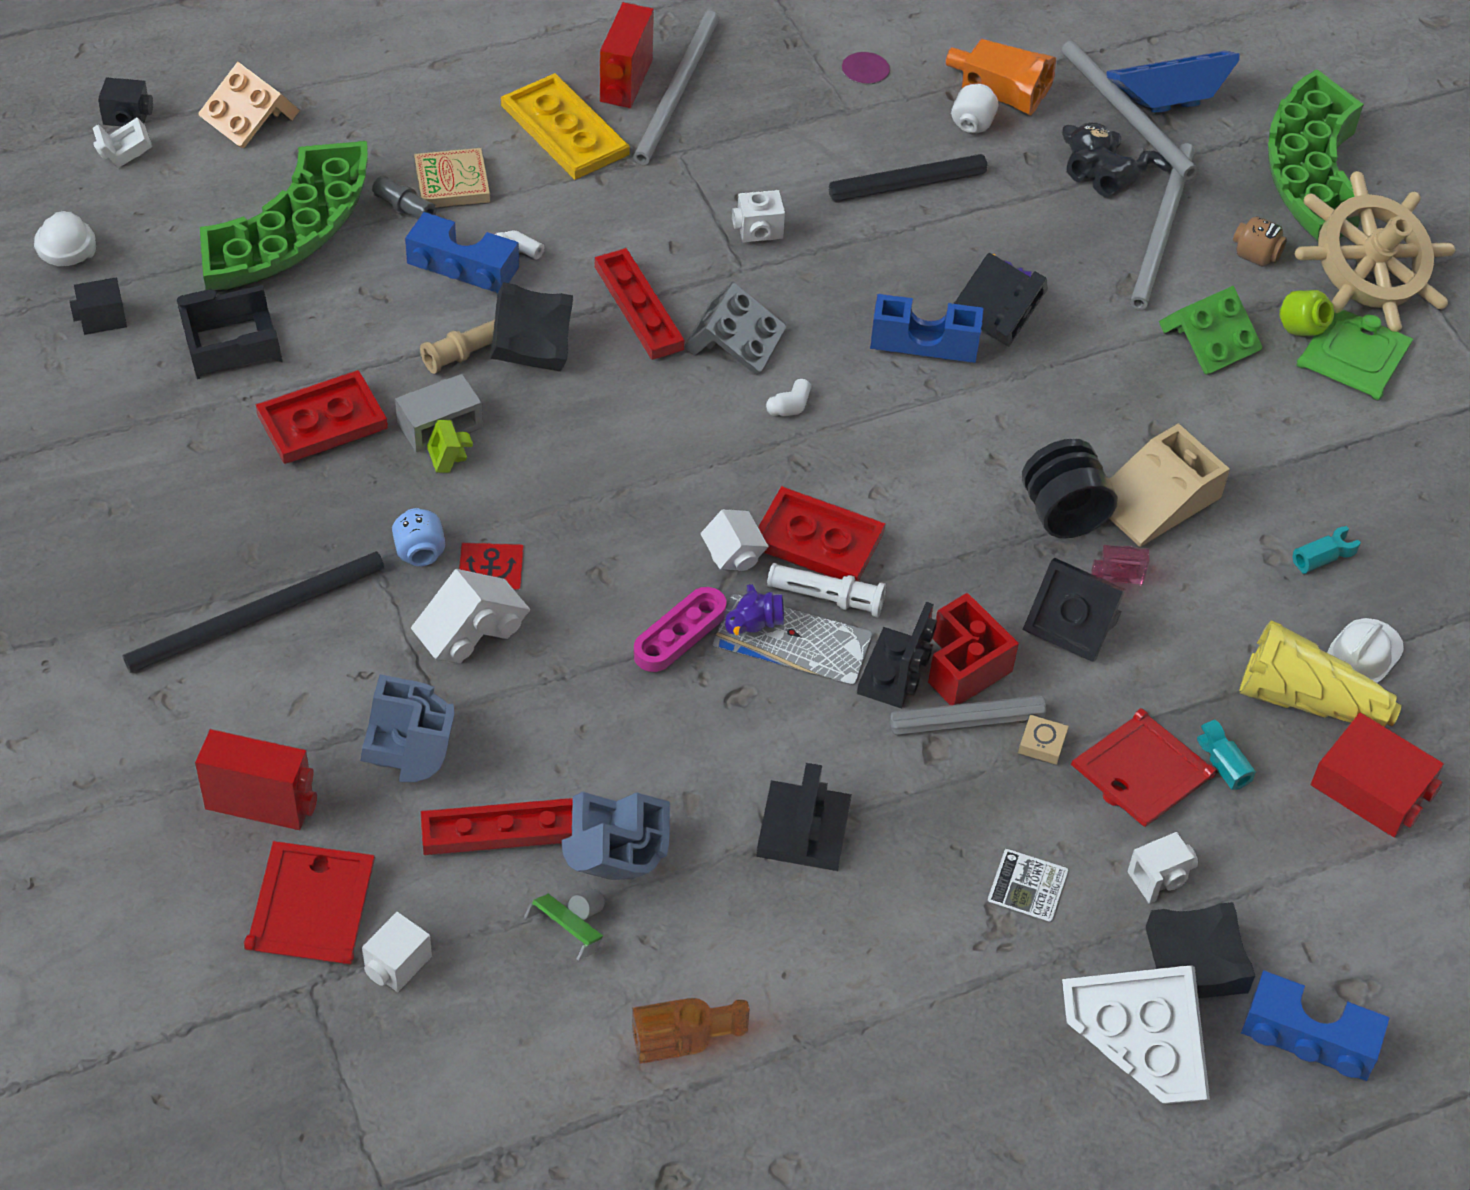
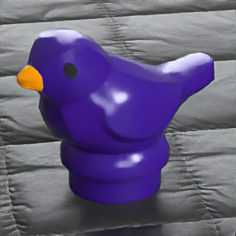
(755, 612)

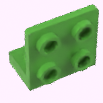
(1216, 329)

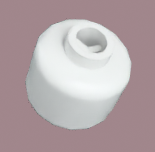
(976, 107)

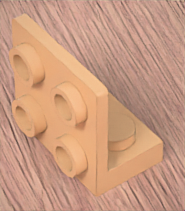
(243, 105)

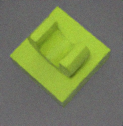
(447, 446)

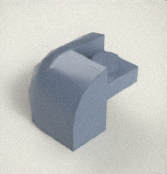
(407, 728)
(617, 836)

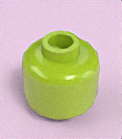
(1306, 312)

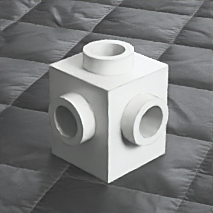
(759, 216)

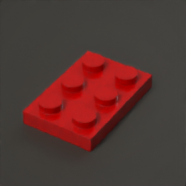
(321, 416)
(819, 535)

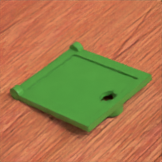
(1355, 357)

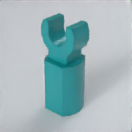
(1324, 550)
(1226, 756)

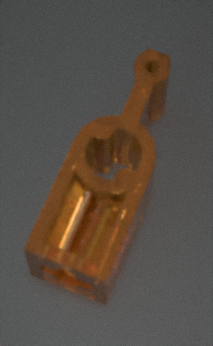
(666, 1030)

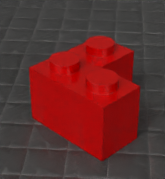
(973, 651)

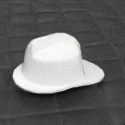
(1368, 647)

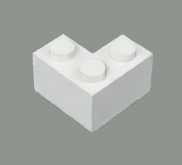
(464, 611)

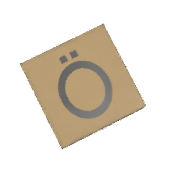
(1043, 739)

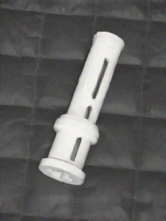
(843, 591)

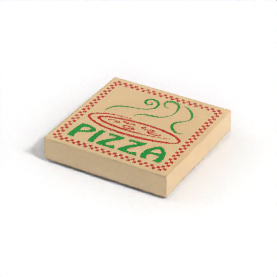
(452, 177)

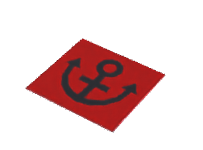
(493, 560)

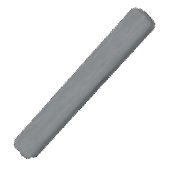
(967, 714)

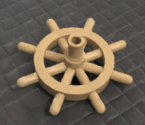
(1375, 251)

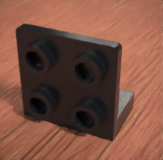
(1005, 296)
(896, 661)

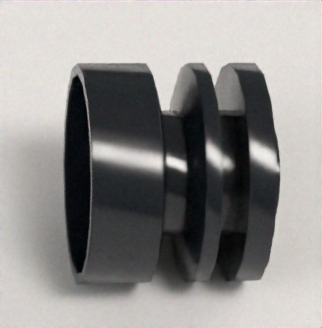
(1069, 488)

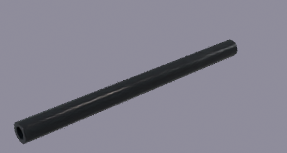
(252, 612)

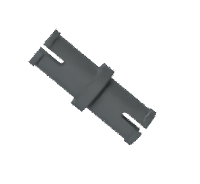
(402, 197)

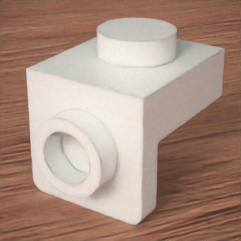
(122, 144)

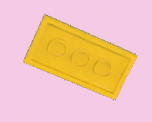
(565, 126)

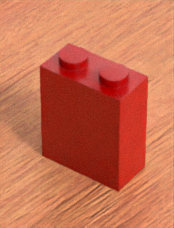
(626, 55)
(1378, 775)
(255, 779)

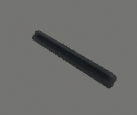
(907, 177)

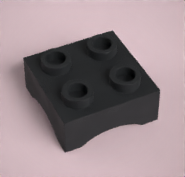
(531, 327)
(1208, 942)

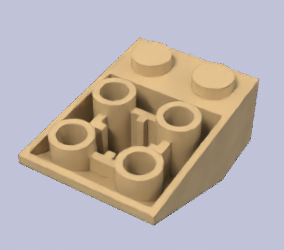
(1166, 484)

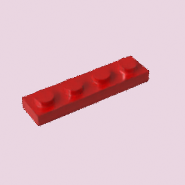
(639, 304)
(496, 826)

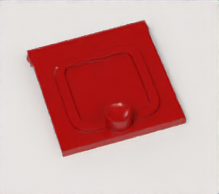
(1150, 765)
(311, 903)

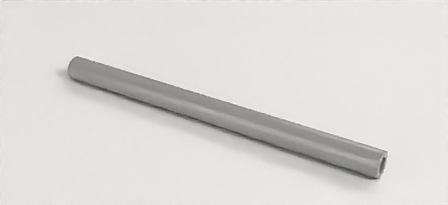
(676, 88)
(1130, 111)
(1160, 235)

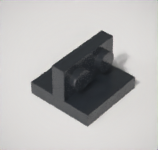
(1074, 609)
(804, 822)

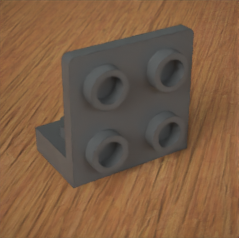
(739, 327)

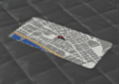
(802, 644)

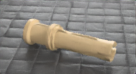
(456, 346)

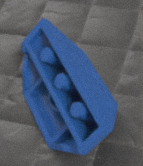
(1175, 80)

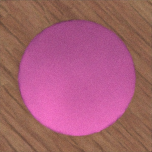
(865, 67)

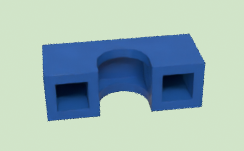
(485, 264)
(901, 331)
(1345, 1045)

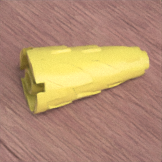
(1300, 675)

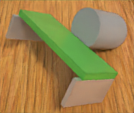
(572, 919)

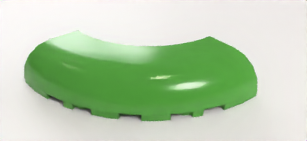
(1305, 144)
(292, 223)

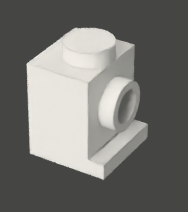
(1161, 865)

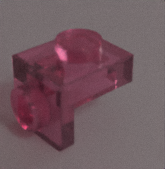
(1122, 564)

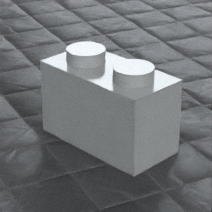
(445, 400)

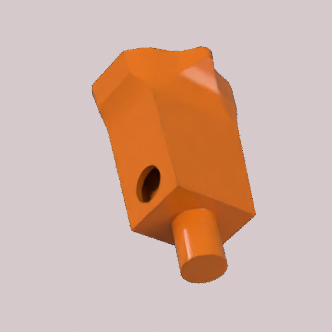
(1012, 73)

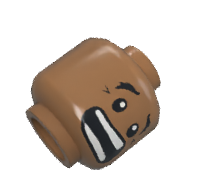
(1260, 241)

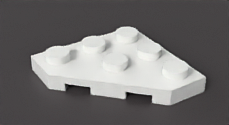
(1146, 1027)

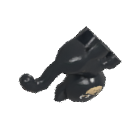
(1095, 157)

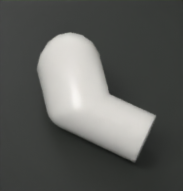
(526, 244)
(791, 402)

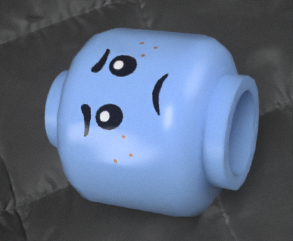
(418, 537)

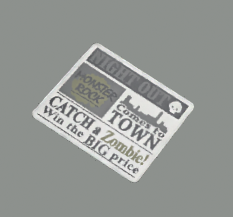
(1028, 885)

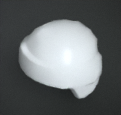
(64, 240)

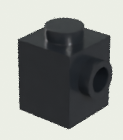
(124, 101)
(98, 306)

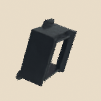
(210, 311)

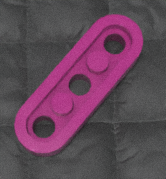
(684, 618)

